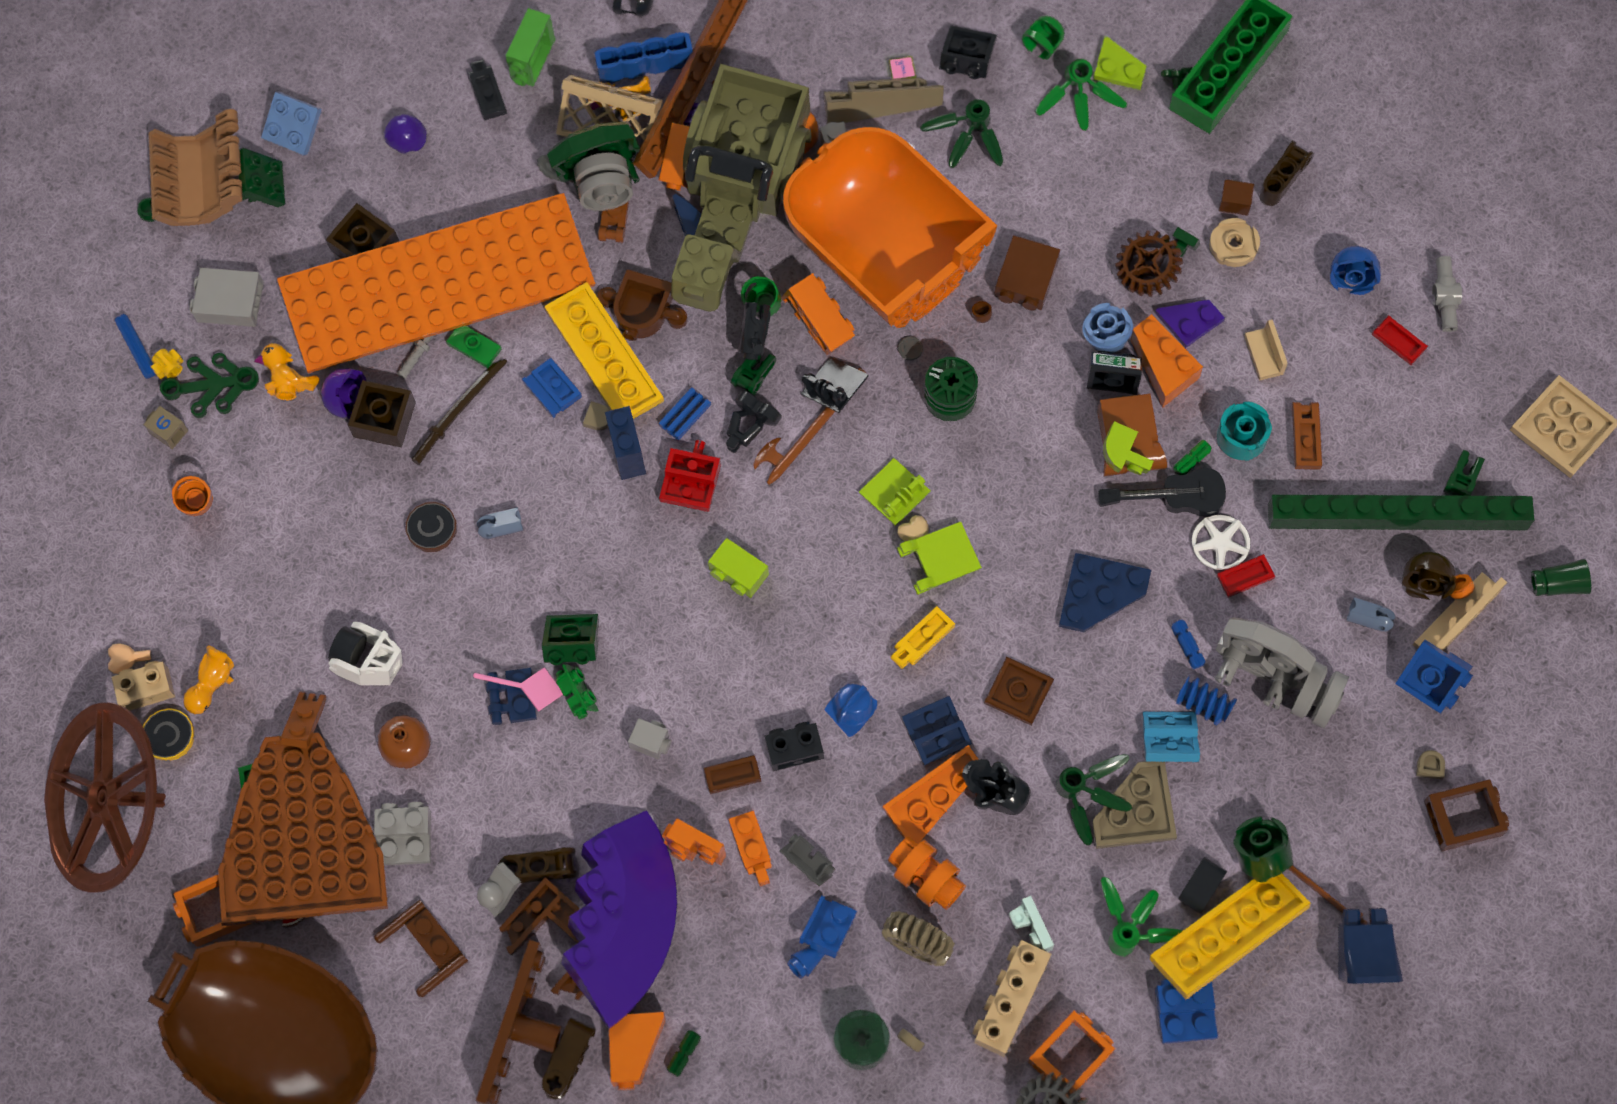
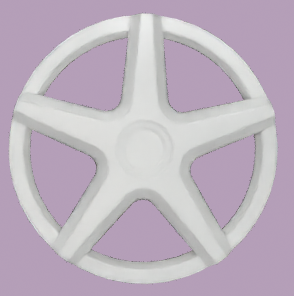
(1221, 541)

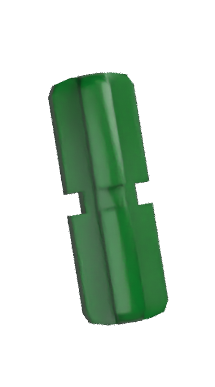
(1196, 454)

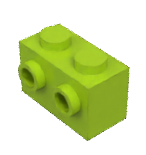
(738, 568)

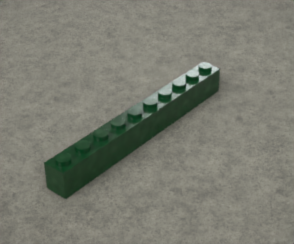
(1400, 512)

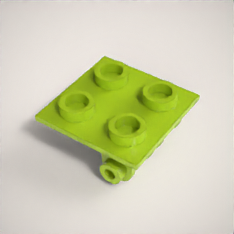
(895, 491)

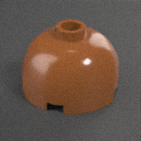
(404, 741)

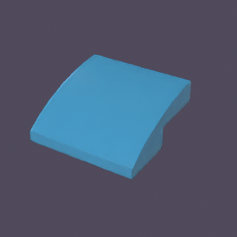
(1171, 737)

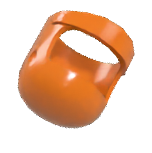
(192, 496)

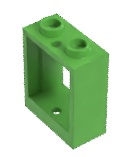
(530, 47)

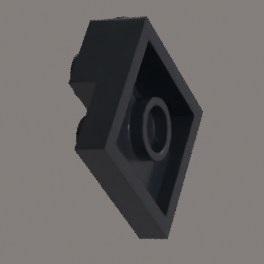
(967, 52)

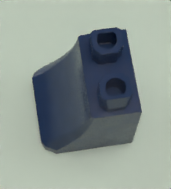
(1367, 949)

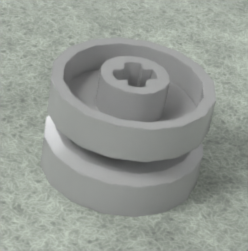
(603, 181)
(1321, 695)

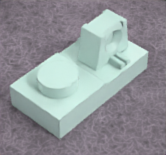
(1028, 915)

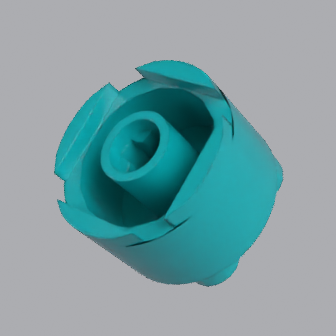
(1234, 440)

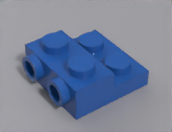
(1435, 676)
(1186, 1019)

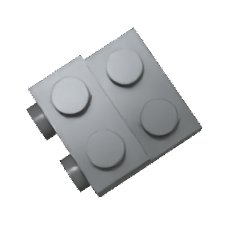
(404, 833)

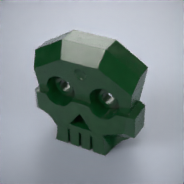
(597, 139)

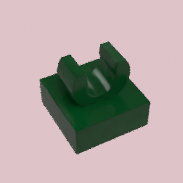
(1185, 240)

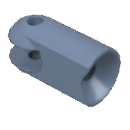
(500, 523)
(1370, 615)

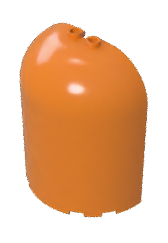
(886, 222)

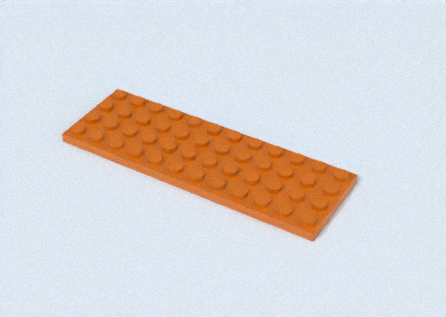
(435, 282)

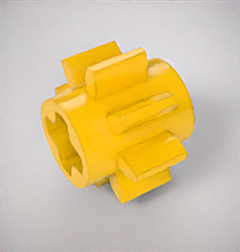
(167, 363)

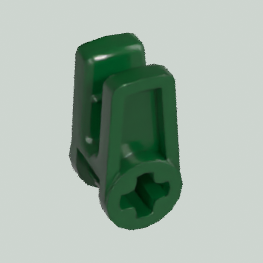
(752, 379)
(1463, 484)

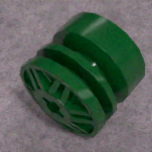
(947, 401)

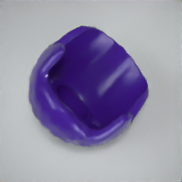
(405, 133)

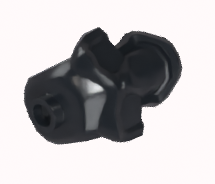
(996, 787)

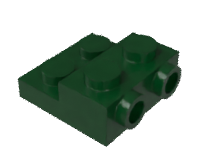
(570, 638)

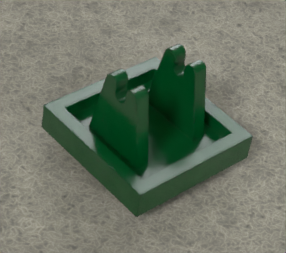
(261, 178)

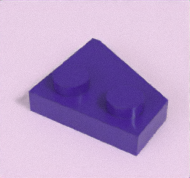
(1190, 320)

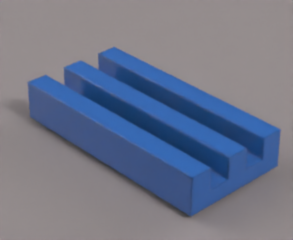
(681, 403)

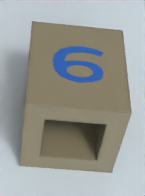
(165, 427)

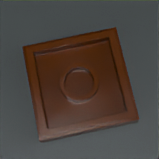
(1019, 691)

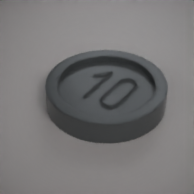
(910, 348)

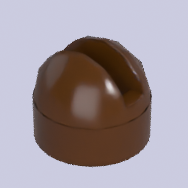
(980, 309)

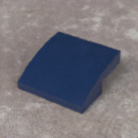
(936, 730)

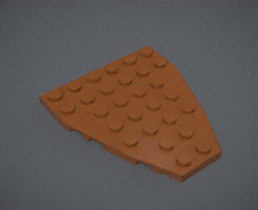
(299, 841)

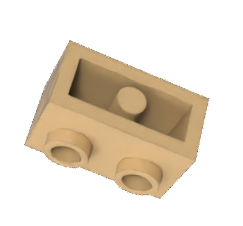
(143, 685)

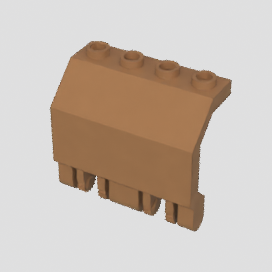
(196, 173)

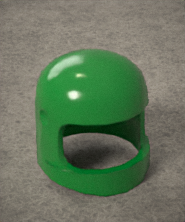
(1044, 27)
(762, 293)

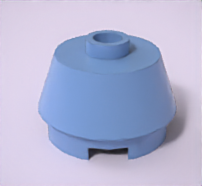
(1107, 328)

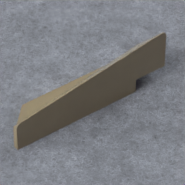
(880, 99)

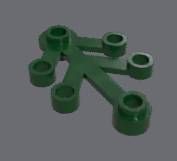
(214, 384)

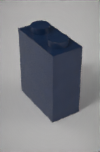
(625, 443)

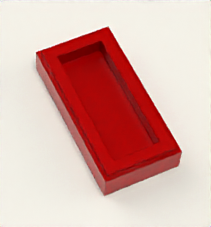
(1399, 340)
(1245, 575)

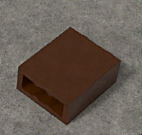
(1027, 273)

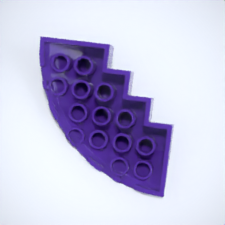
(625, 916)

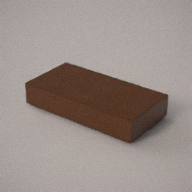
(732, 774)

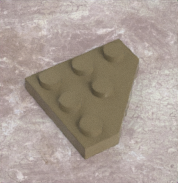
(1151, 810)

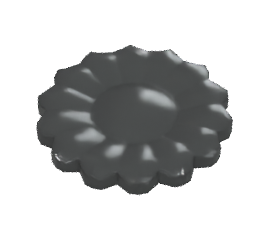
(545, 167)

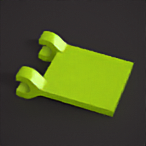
(943, 556)

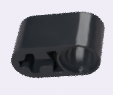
(1202, 885)

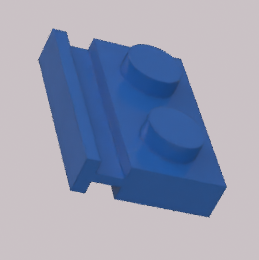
(552, 387)
(828, 927)

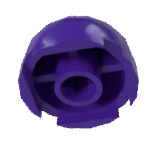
(341, 391)

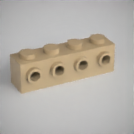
(1012, 998)

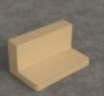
(1266, 351)

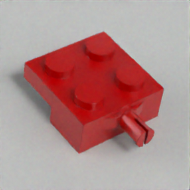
(690, 478)

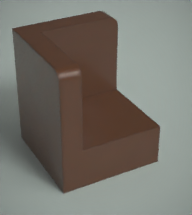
(1236, 197)

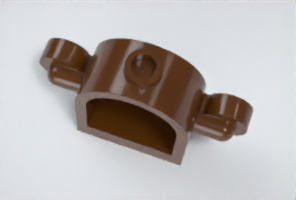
(642, 305)

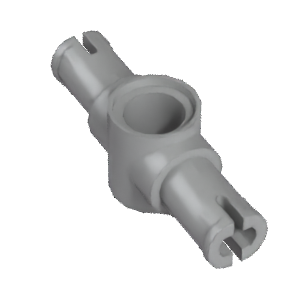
(1447, 294)

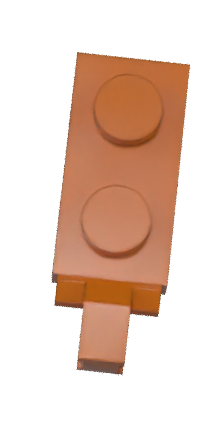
(751, 845)

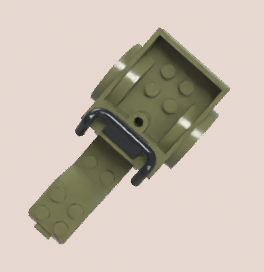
(738, 163)

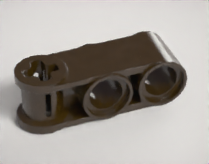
(1292, 162)
(553, 863)
(566, 1057)

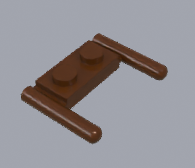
(433, 941)

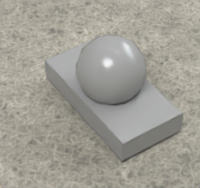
(498, 889)

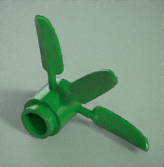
(1080, 99)
(1125, 934)

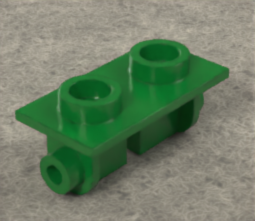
(572, 681)

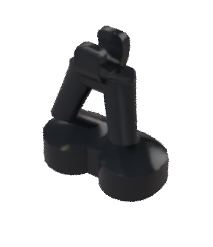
(750, 406)

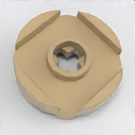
(1242, 232)

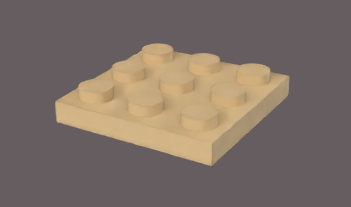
(1564, 426)

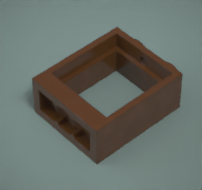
(1441, 823)

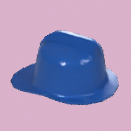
(851, 708)

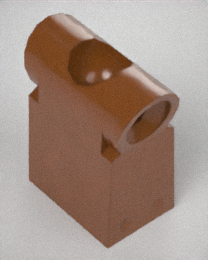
(1138, 414)

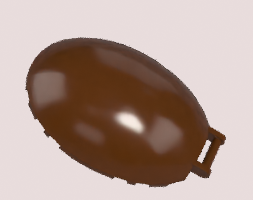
(265, 1027)

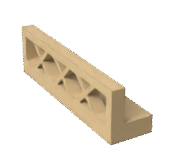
(1461, 613)

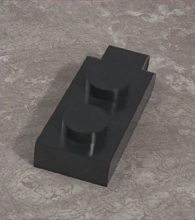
(486, 90)

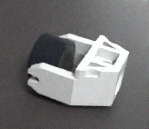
(381, 663)

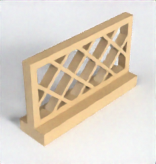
(607, 96)

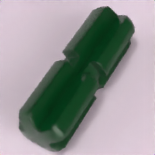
(680, 1057)

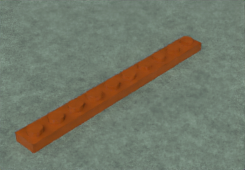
(688, 84)

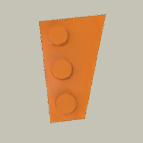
(819, 313)
(1164, 360)

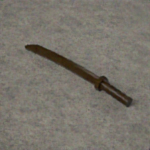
(437, 431)

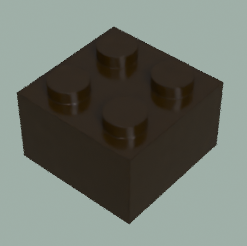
(360, 233)
(382, 413)

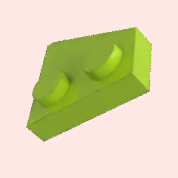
(1119, 66)

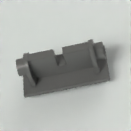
(815, 867)

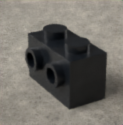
(794, 746)

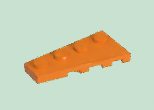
(926, 801)

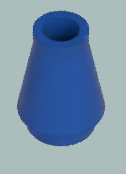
(804, 961)

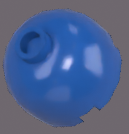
(1359, 267)

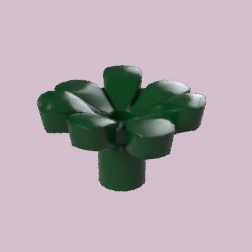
(1176, 75)

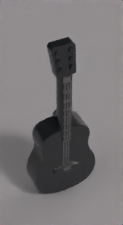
(1198, 492)

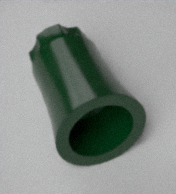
(1562, 579)

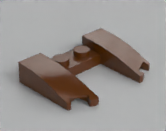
(542, 904)

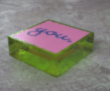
(902, 68)

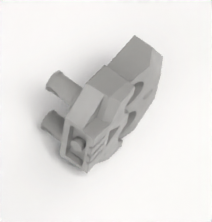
(1266, 654)

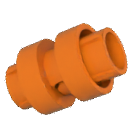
(936, 880)

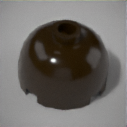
(1434, 574)

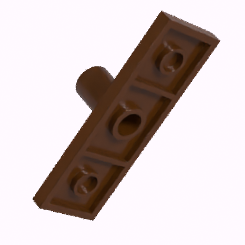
(518, 1026)

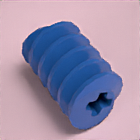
(1205, 701)

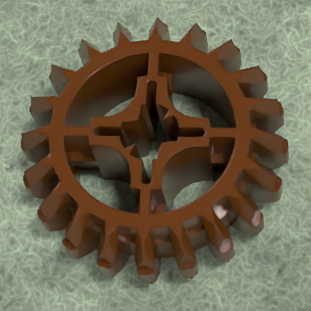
(1141, 270)

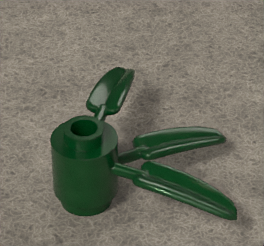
(977, 119)
(1098, 795)

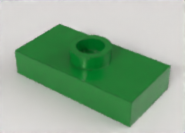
(474, 345)

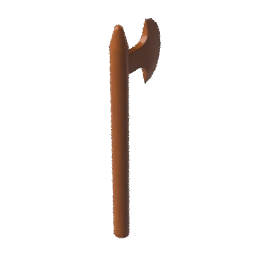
(782, 462)

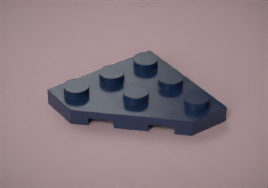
(1100, 590)

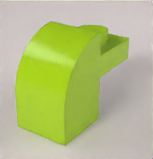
(1117, 450)

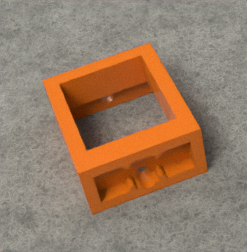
(182, 910)
(1084, 1023)

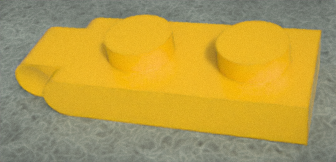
(922, 638)

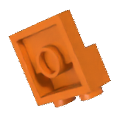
(688, 841)

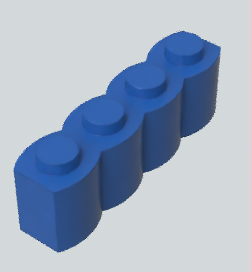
(637, 58)

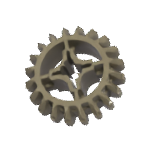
(918, 938)

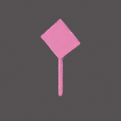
(539, 688)

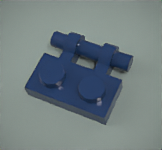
(518, 706)

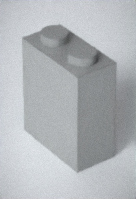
(227, 297)

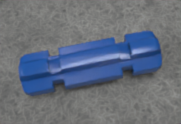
(1188, 644)

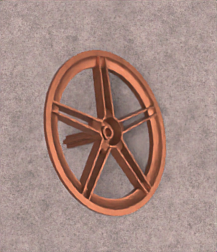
(102, 797)

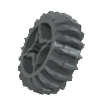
(1056, 1091)

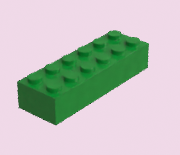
(1230, 63)

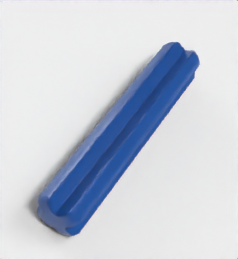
(135, 345)

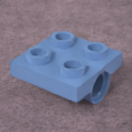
(291, 123)

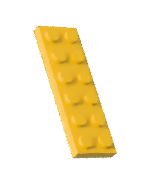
(603, 351)
(1228, 933)

